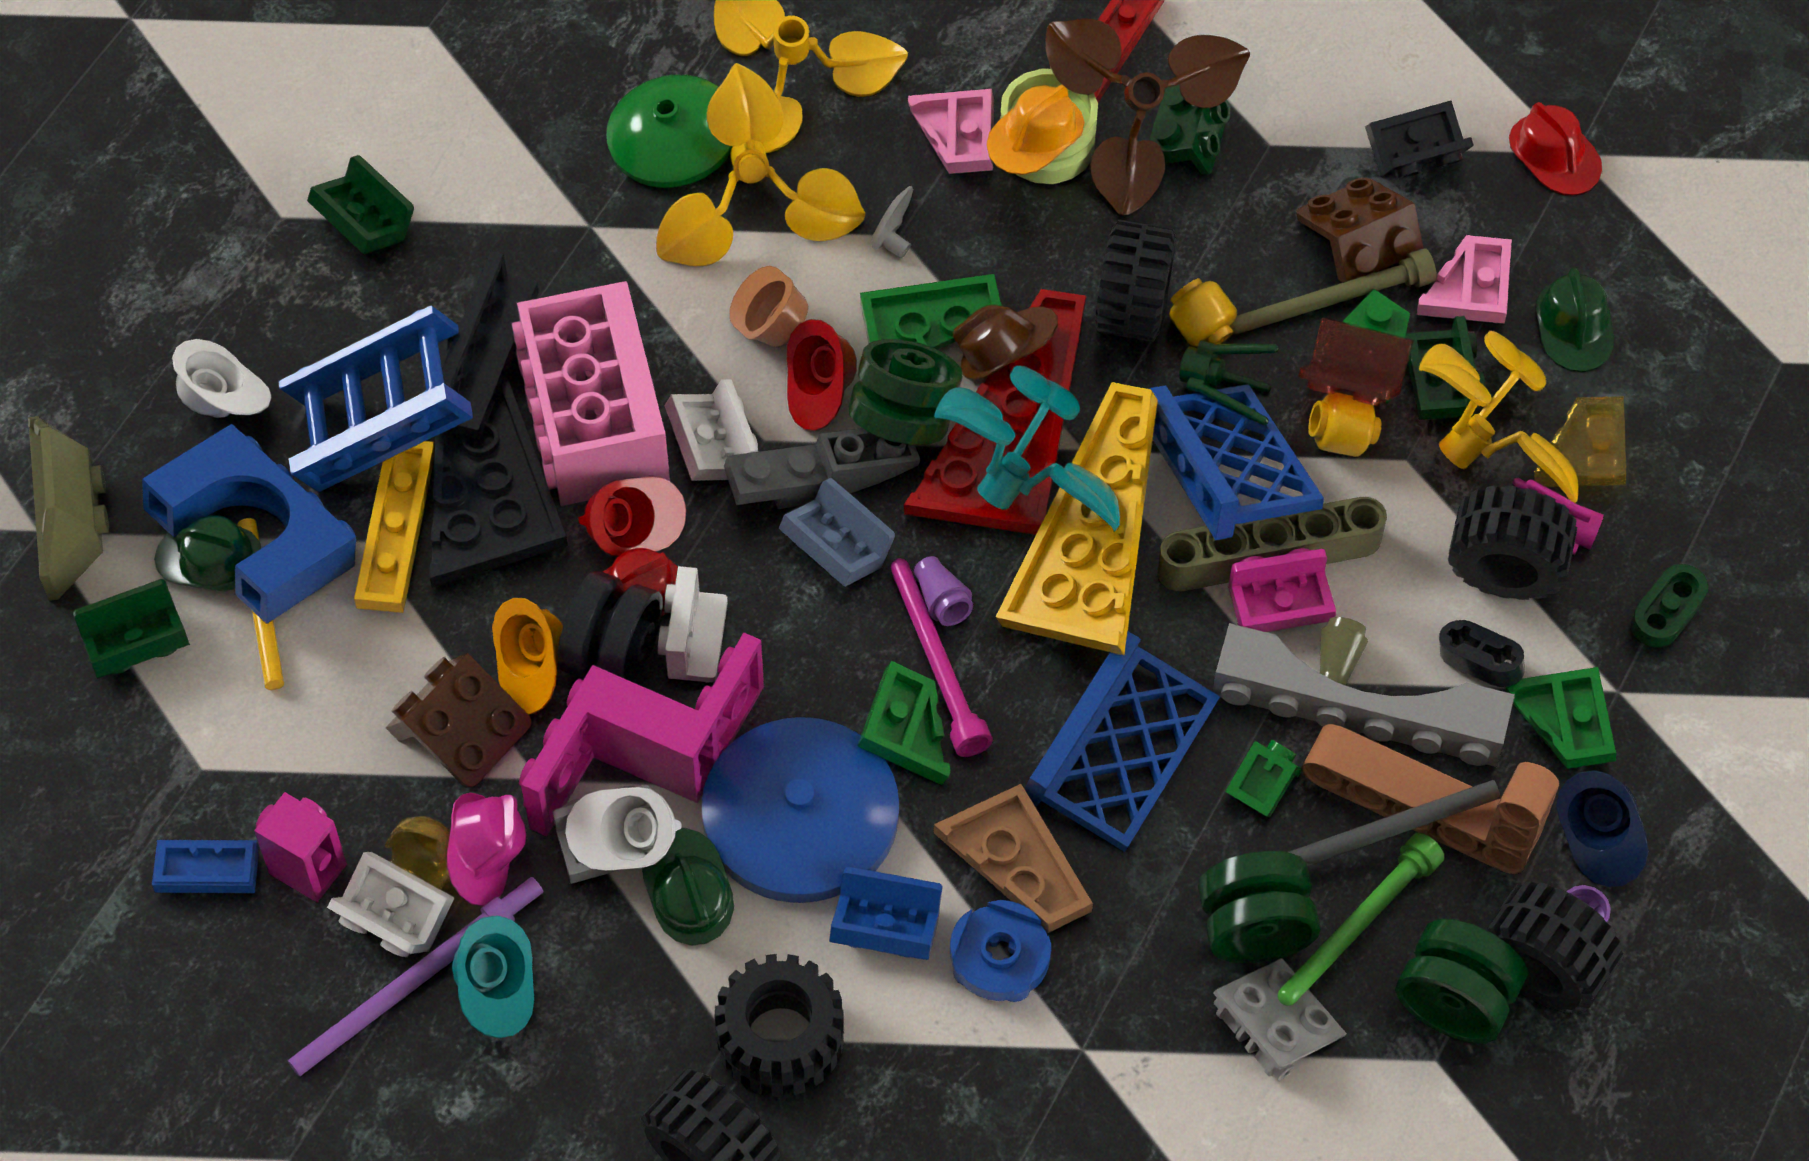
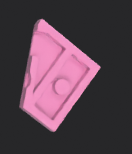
(957, 127)

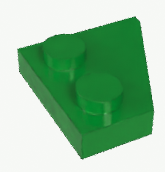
(1568, 715)
(906, 724)

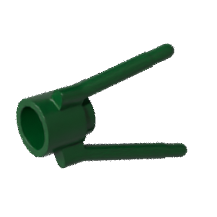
(1204, 368)

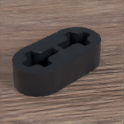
(1482, 652)

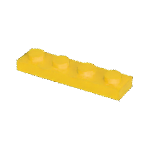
(395, 529)

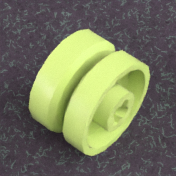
(1078, 155)

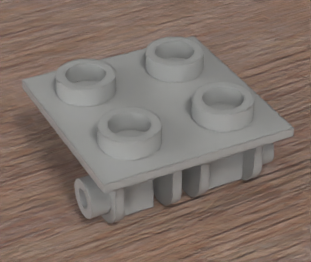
(1280, 1031)

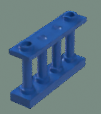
(402, 422)

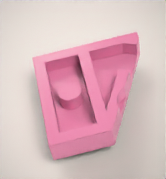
(1472, 282)

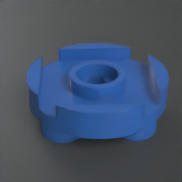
(1006, 978)

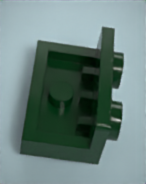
(1189, 131)
(363, 207)
(1432, 394)
(130, 628)

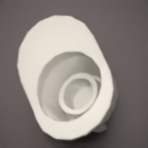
(216, 382)
(621, 828)

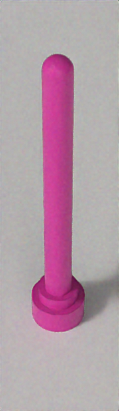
(969, 732)

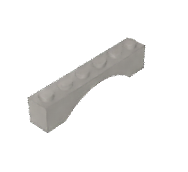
(1456, 722)

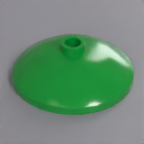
(661, 146)

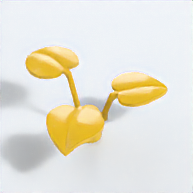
(860, 59)
(743, 116)
(1473, 434)

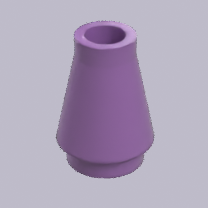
(944, 594)

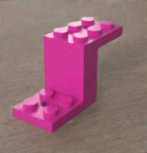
(641, 733)

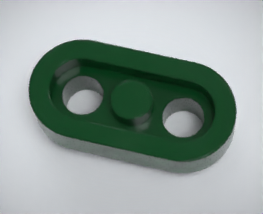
(1667, 608)

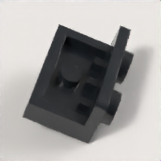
(1416, 139)

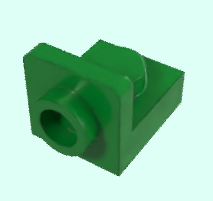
(1264, 776)

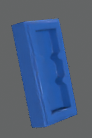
(205, 866)

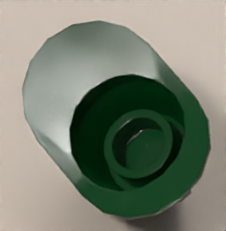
(1575, 322)
(205, 553)
(690, 890)

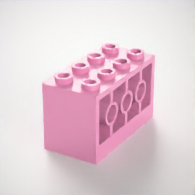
(589, 390)

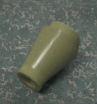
(1341, 648)

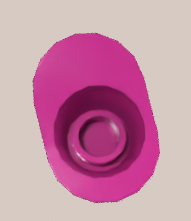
(482, 844)

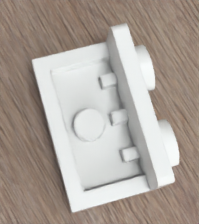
(710, 430)
(694, 629)
(392, 906)

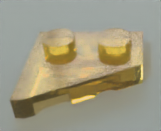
(1592, 442)

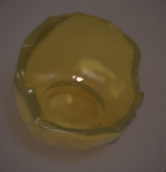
(421, 849)

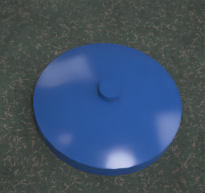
(798, 808)

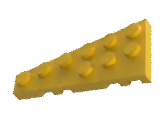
(1078, 569)

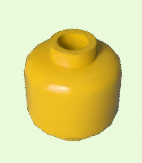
(1202, 313)
(1344, 425)

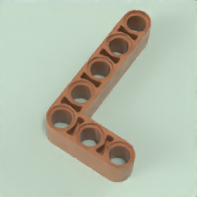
(1390, 783)

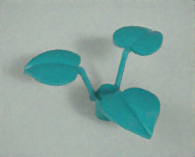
(1009, 473)

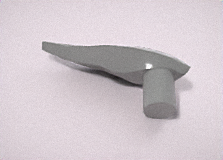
(890, 222)

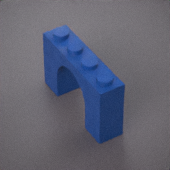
(236, 472)

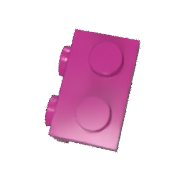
(1281, 590)

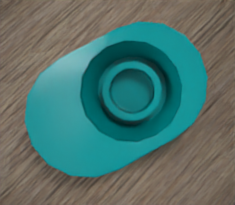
(495, 976)

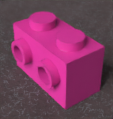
(300, 845)

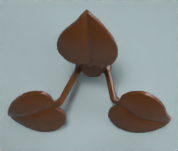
(1086, 51)

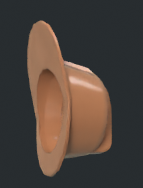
(768, 307)

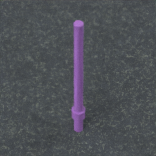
(407, 982)

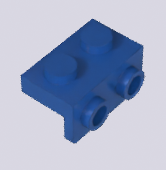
(886, 913)

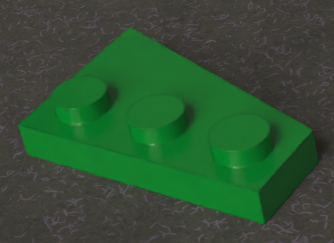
(927, 310)

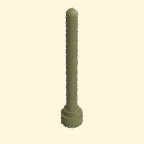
(1415, 269)

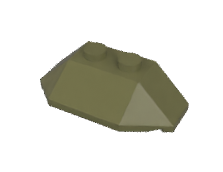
(65, 506)

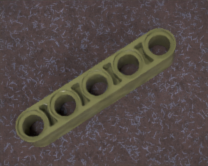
(1334, 521)

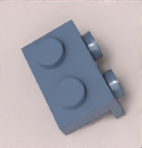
(839, 533)

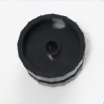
(610, 627)

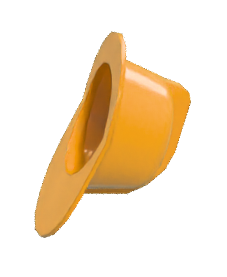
(1035, 130)
(526, 652)

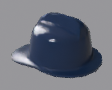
(1603, 828)

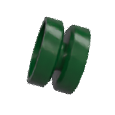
(901, 391)
(1259, 907)
(1461, 981)

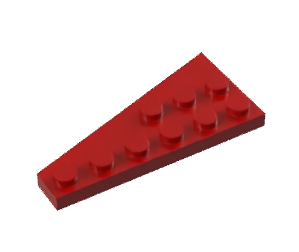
(953, 478)

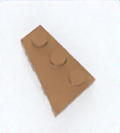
(1017, 855)

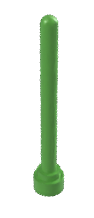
(1418, 858)

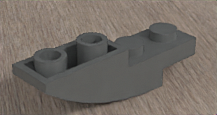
(796, 473)

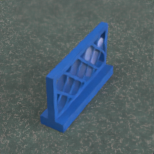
(1198, 464)
(1081, 728)

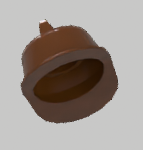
(1001, 336)

